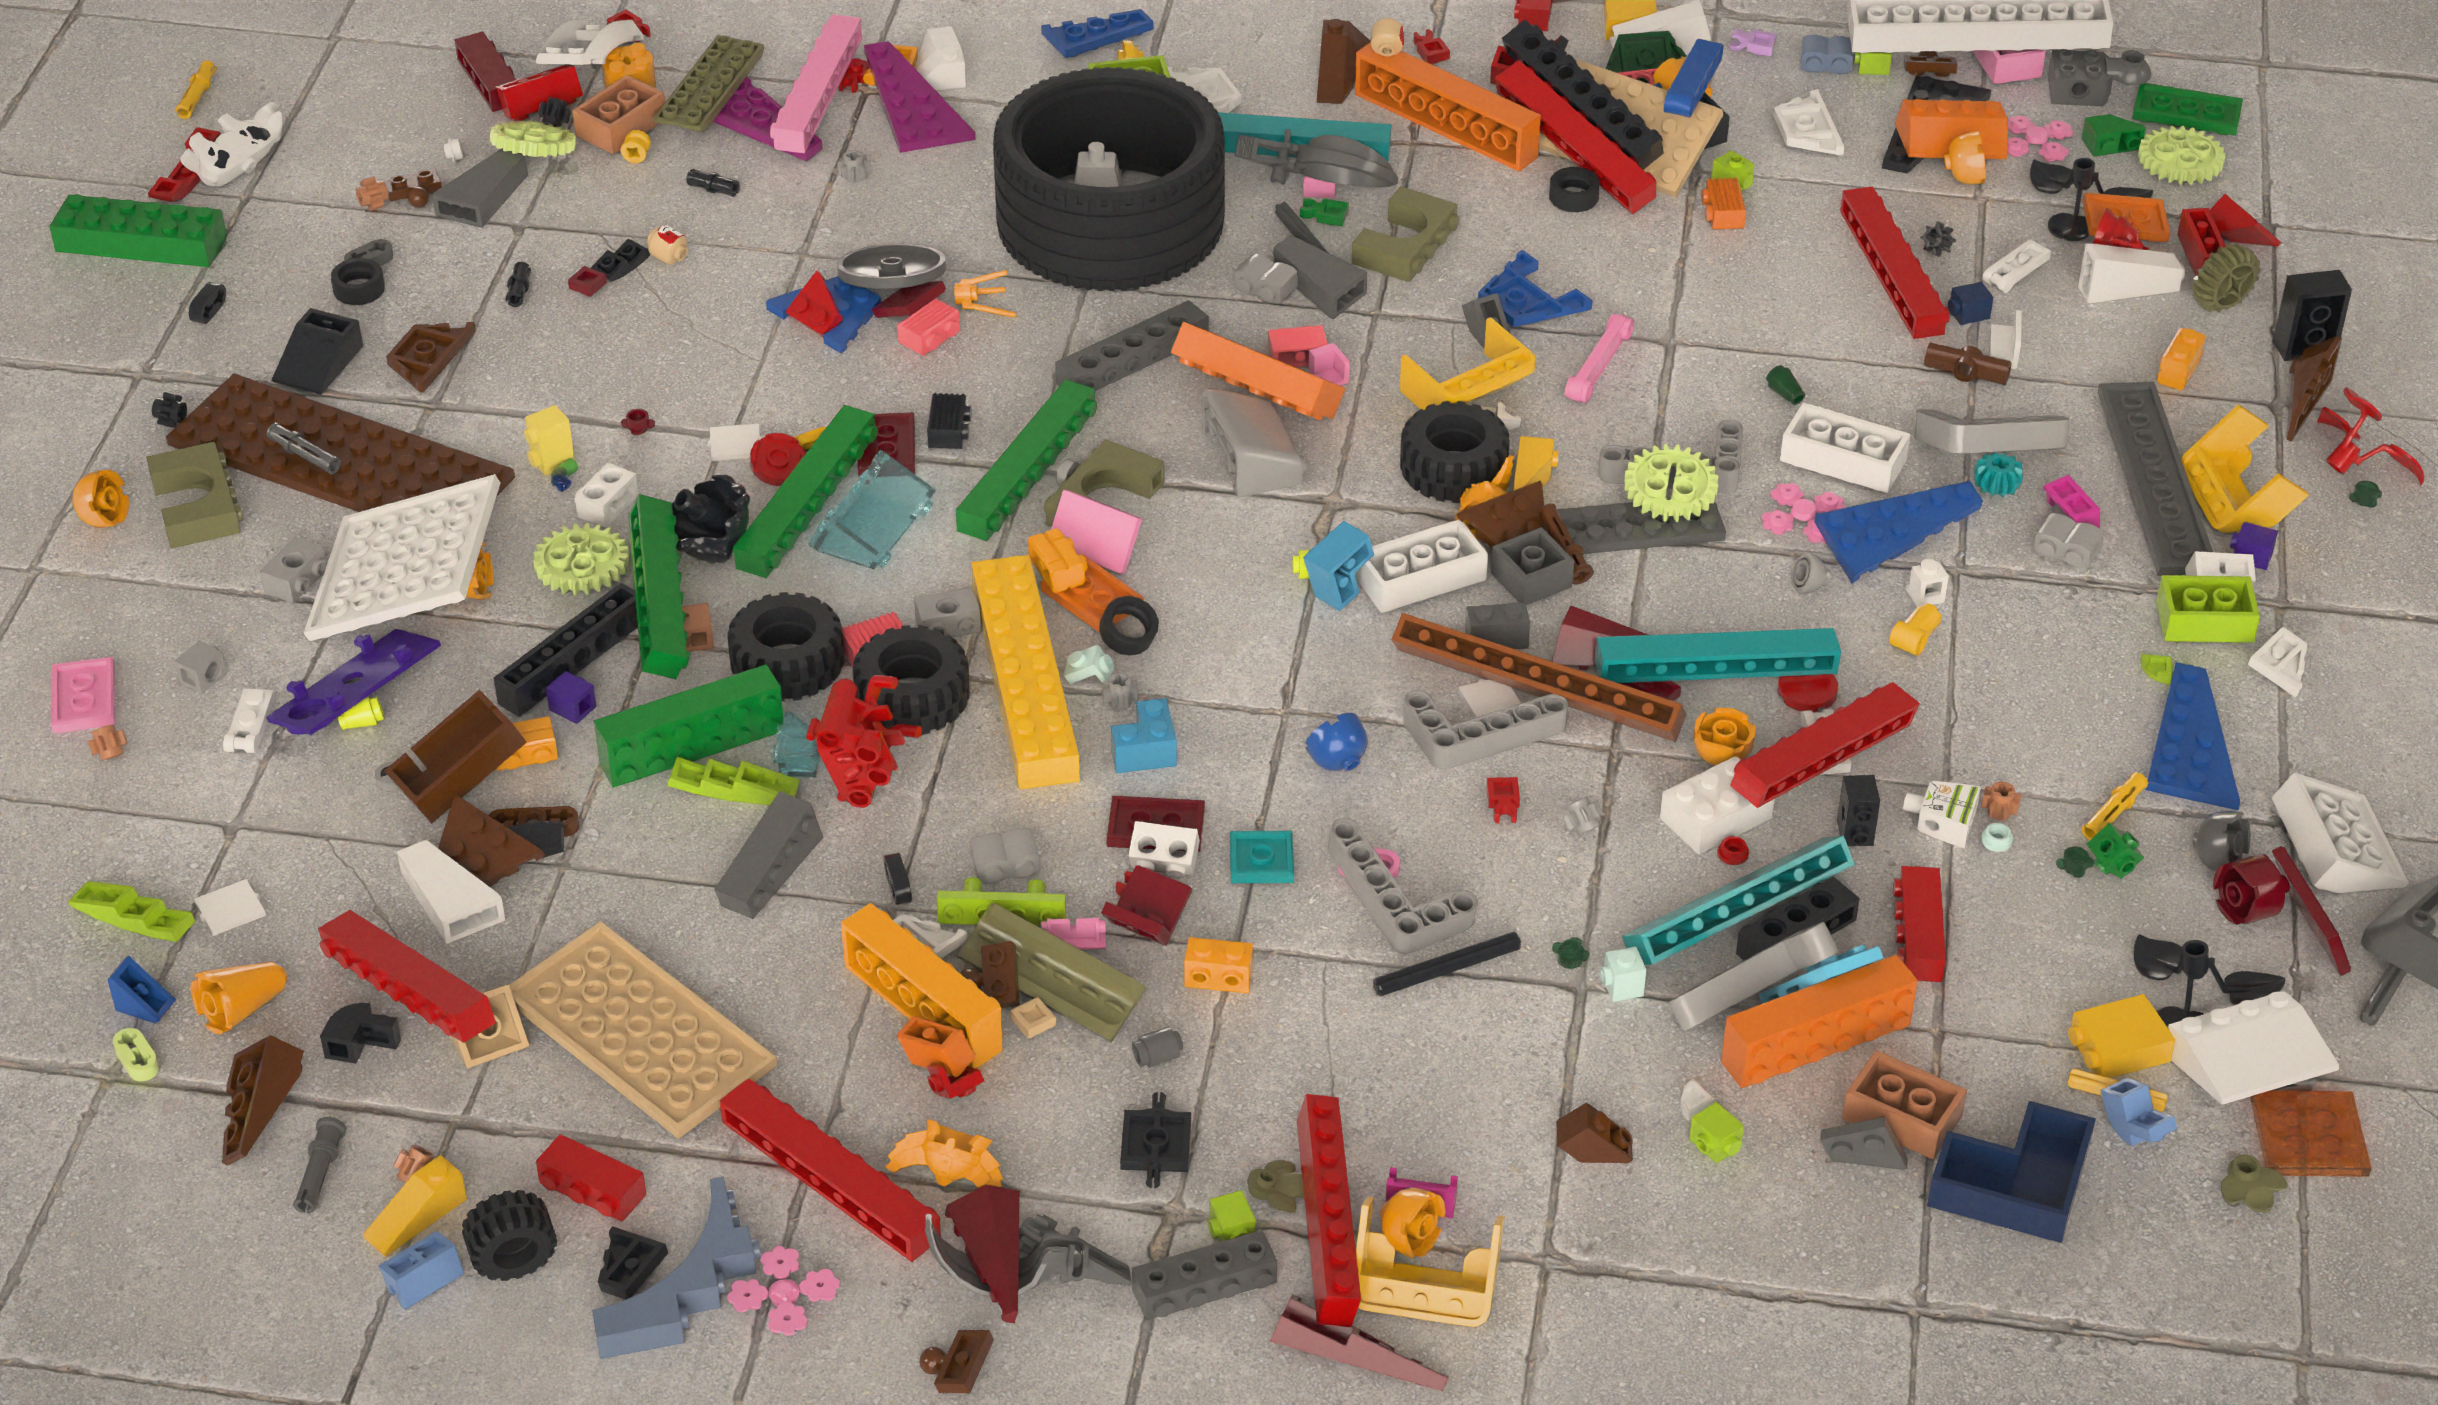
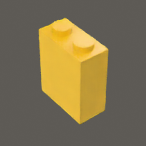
(2121, 1037)

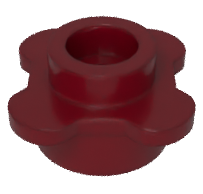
(637, 421)

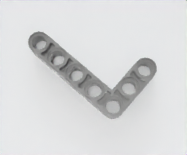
(1990, 434)
(1727, 458)
(1482, 736)
(1387, 900)
(1753, 975)

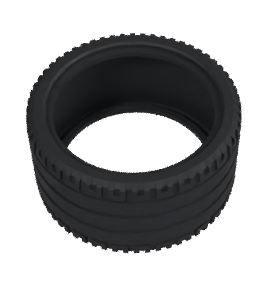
(1109, 233)

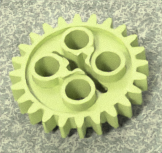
(533, 138)
(2181, 155)
(1692, 489)
(581, 559)

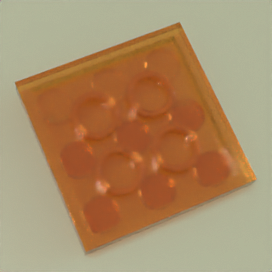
(2311, 1133)

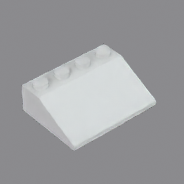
(2337, 837)
(2251, 1047)

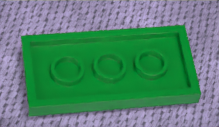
(2187, 108)

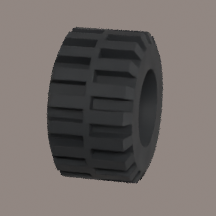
(509, 1235)

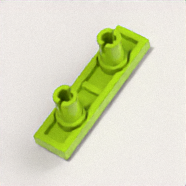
(971, 903)

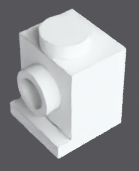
(1927, 576)

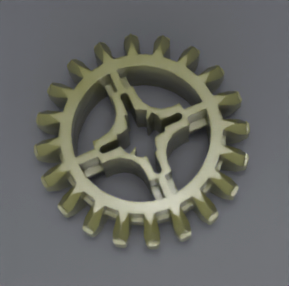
(2226, 277)

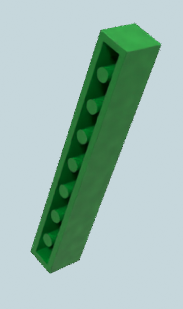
(1025, 460)
(805, 491)
(657, 587)

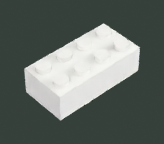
(1845, 447)
(1423, 566)

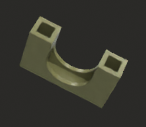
(1407, 255)
(1111, 467)
(205, 518)

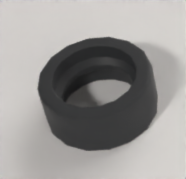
(1578, 178)
(357, 293)
(1140, 610)

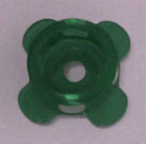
(2366, 494)
(2075, 861)
(1570, 953)

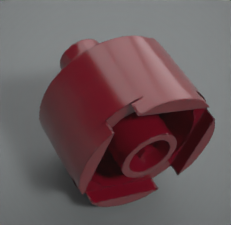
(2250, 889)

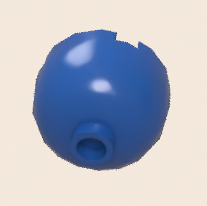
(1338, 744)

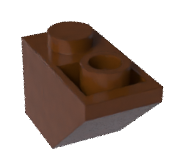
(1593, 1137)

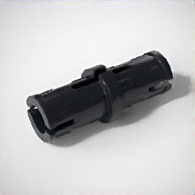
(712, 182)
(518, 284)

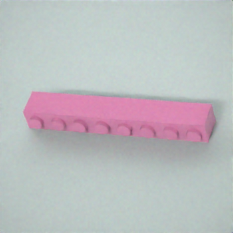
(817, 84)

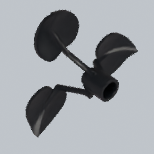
(2053, 178)
(2162, 958)

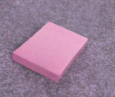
(1097, 530)
(83, 694)

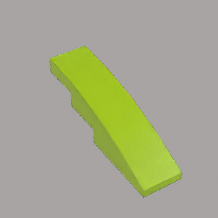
(725, 782)
(125, 909)

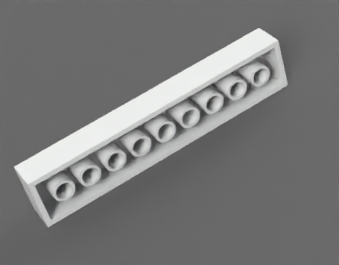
(1978, 25)

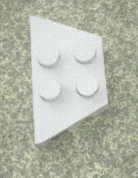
(1211, 84)
(1808, 125)

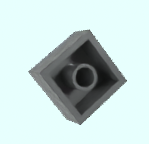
(1532, 566)

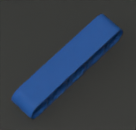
(1693, 78)

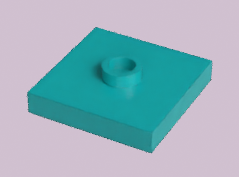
(1261, 857)

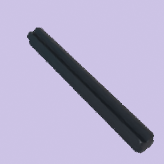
(1446, 963)

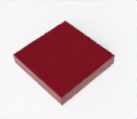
(909, 300)

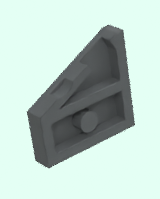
(1865, 1144)

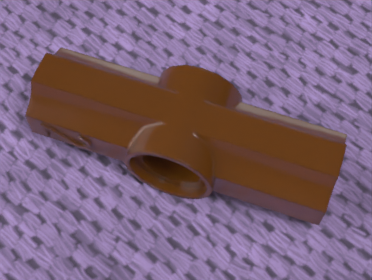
(1967, 363)

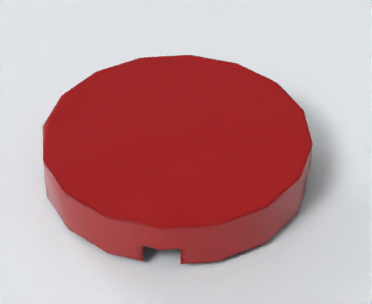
(775, 457)
(1808, 691)

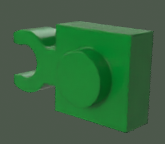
(1327, 212)

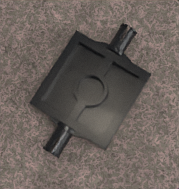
(1155, 1140)

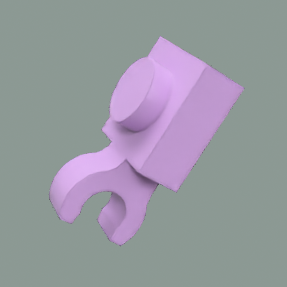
(1757, 42)

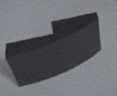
(623, 261)
(544, 835)

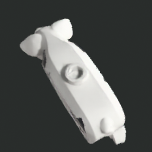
(235, 149)

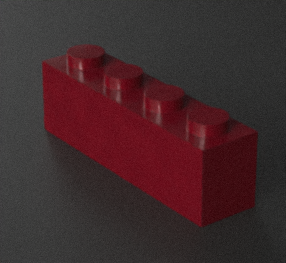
(484, 66)

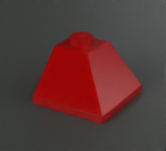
(2239, 225)

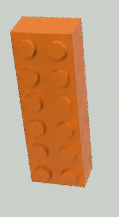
(1257, 372)
(1818, 1021)

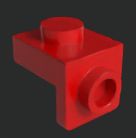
(951, 1087)

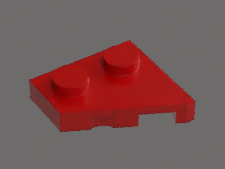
(815, 306)

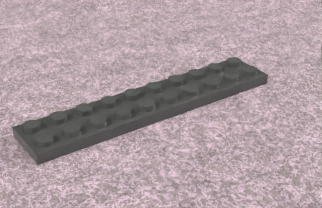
(2154, 474)

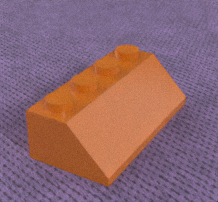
(1931, 126)

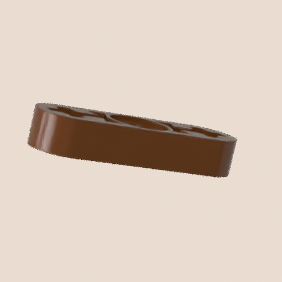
(553, 814)

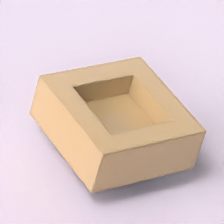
(1033, 1017)

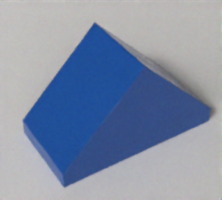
(138, 993)

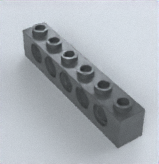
(1129, 349)

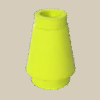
(363, 714)

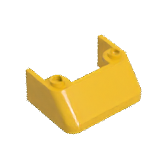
(1508, 365)
(2215, 479)
(1425, 1291)

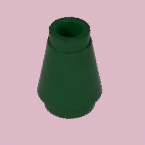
(1784, 383)

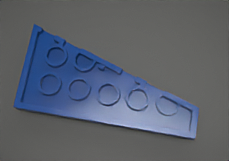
(1889, 527)
(2190, 745)

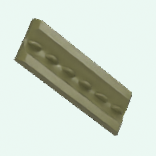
(710, 83)
(1058, 973)

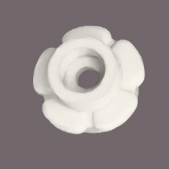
(453, 149)

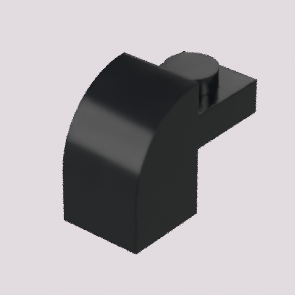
(353, 1028)

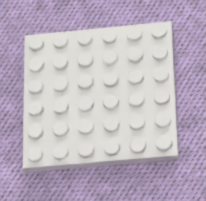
(403, 558)

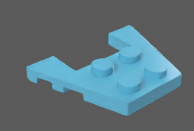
(1825, 970)

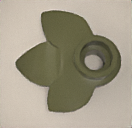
(2251, 1184)
(1277, 1185)

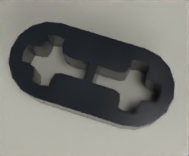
(207, 302)
(897, 878)

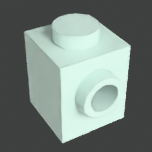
(1623, 974)

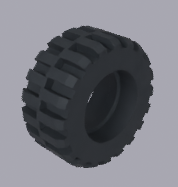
(1469, 430)
(788, 621)
(916, 655)

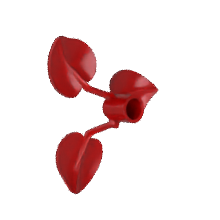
(2347, 452)

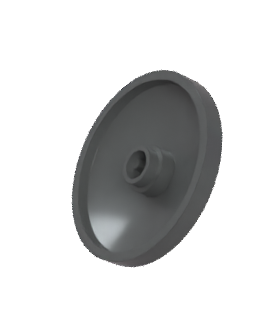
(891, 266)

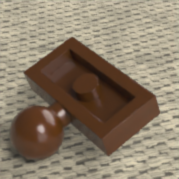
(1930, 62)
(414, 187)
(998, 974)
(961, 1365)

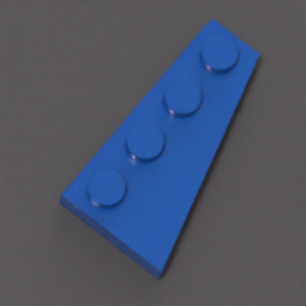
(1097, 32)

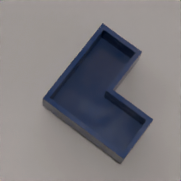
(2018, 1187)

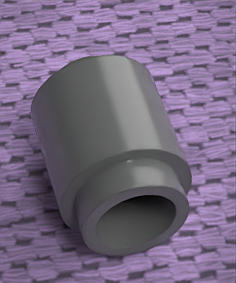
(1157, 1047)

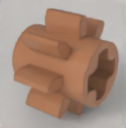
(372, 193)
(107, 742)
(2001, 800)
(412, 1161)

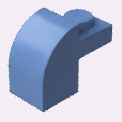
(2132, 1113)

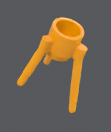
(966, 293)

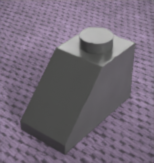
(1479, 310)

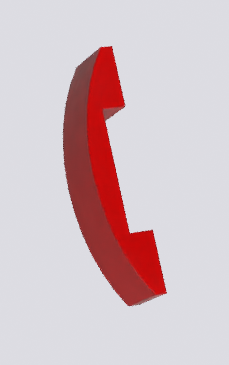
(181, 180)

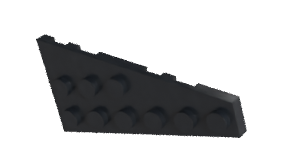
(1928, 89)

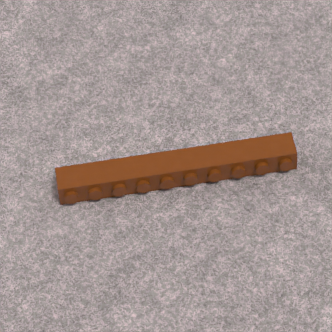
(1539, 677)

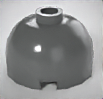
(2222, 838)

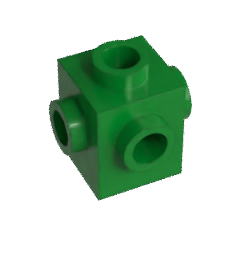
(2115, 851)

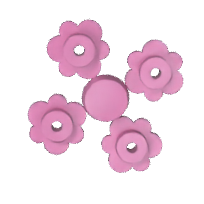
(2038, 135)
(1801, 509)
(783, 1292)

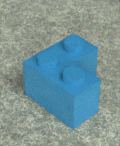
(1335, 561)
(1147, 743)

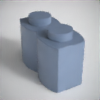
(1826, 54)

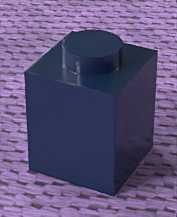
(1970, 303)

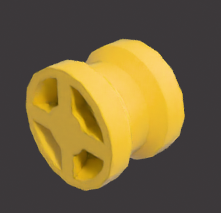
(632, 140)

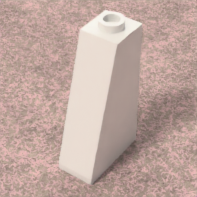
(1683, 22)
(2127, 273)
(448, 892)

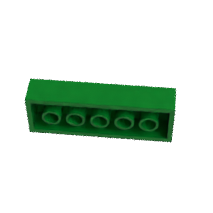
(138, 230)
(689, 725)

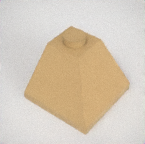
(500, 1038)

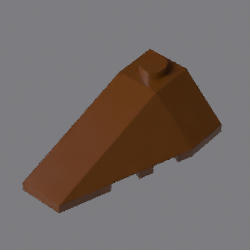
(1338, 60)
(2310, 380)
(258, 1085)

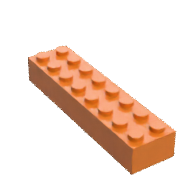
(1449, 106)

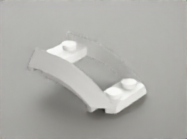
(601, 43)

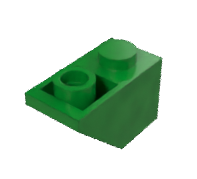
(2111, 134)

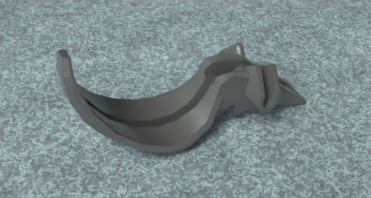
(1324, 159)
(1056, 1254)

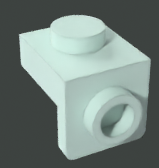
(1088, 663)

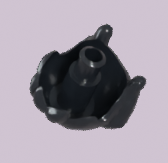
(711, 518)

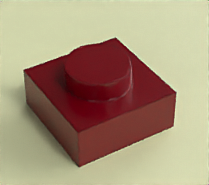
(587, 281)

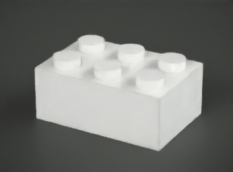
(1709, 809)

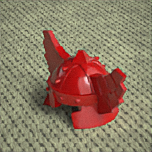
(2117, 232)

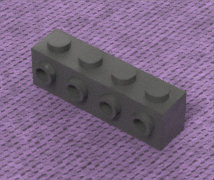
(1204, 1275)

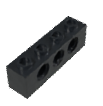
(1825, 903)

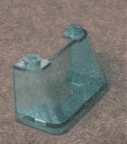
(873, 514)

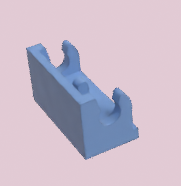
(421, 1269)

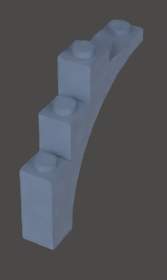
(660, 1313)

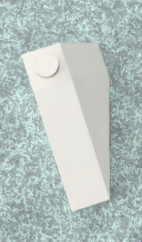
(941, 59)

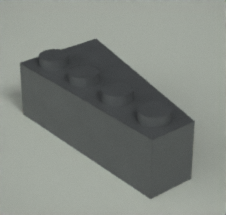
(769, 855)

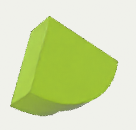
(2157, 667)

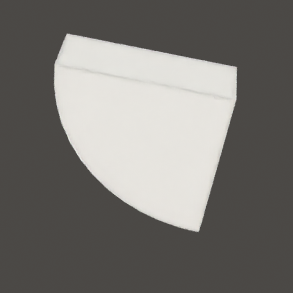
(1694, 1099)

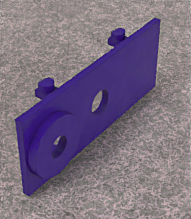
(332, 697)

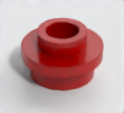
(1733, 850)

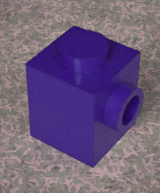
(2255, 541)
(571, 697)

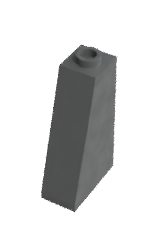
(482, 189)
(1322, 277)

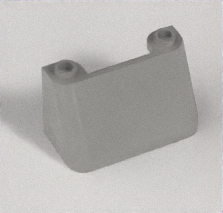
(1253, 442)

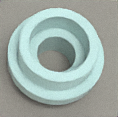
(1997, 837)

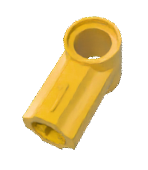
(1914, 632)

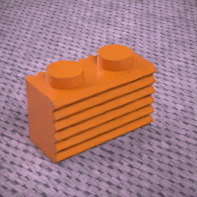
(1724, 204)
(936, 1043)

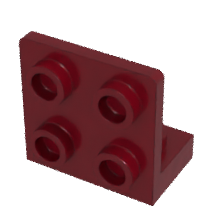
(1149, 905)

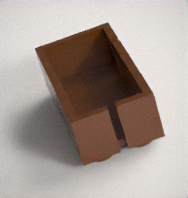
(456, 756)

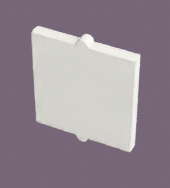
(733, 441)
(1487, 697)
(229, 907)

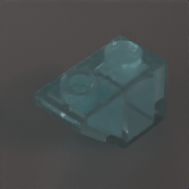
(795, 753)

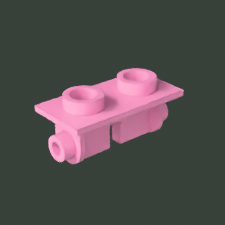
(1084, 935)

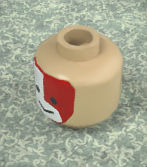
(1387, 37)
(667, 244)

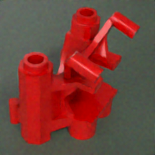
(855, 742)

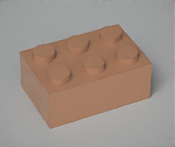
(616, 111)
(1911, 1100)

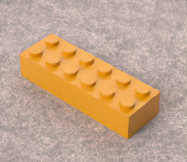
(919, 980)

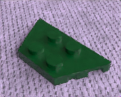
(1643, 51)

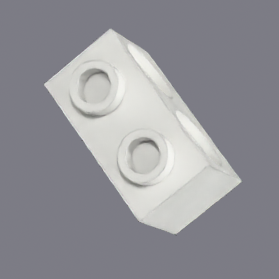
(606, 495)
(2221, 565)
(1166, 840)

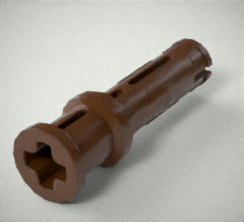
(1561, 535)

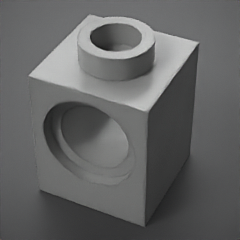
(200, 667)

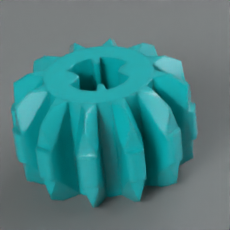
(1998, 474)

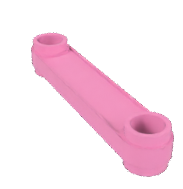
(1581, 387)

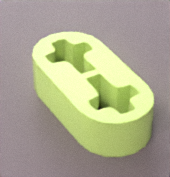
(129, 1057)

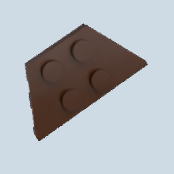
(427, 351)
(1507, 515)
(484, 844)

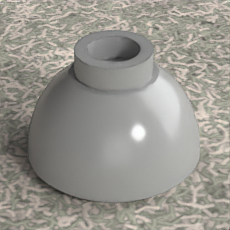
(1809, 574)

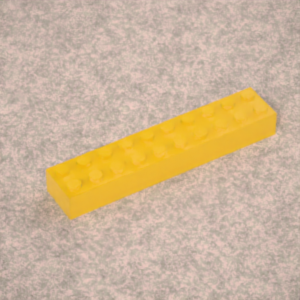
(1025, 673)

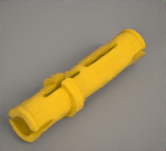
(198, 84)
(2121, 799)

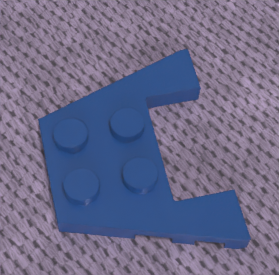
(852, 301)
(1525, 301)

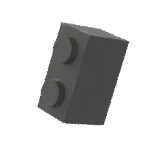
(1500, 624)

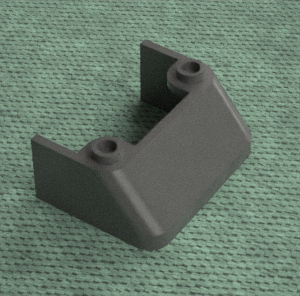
(2405, 933)

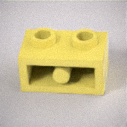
(548, 439)

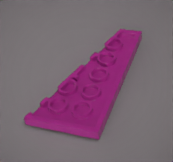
(912, 105)
(752, 114)

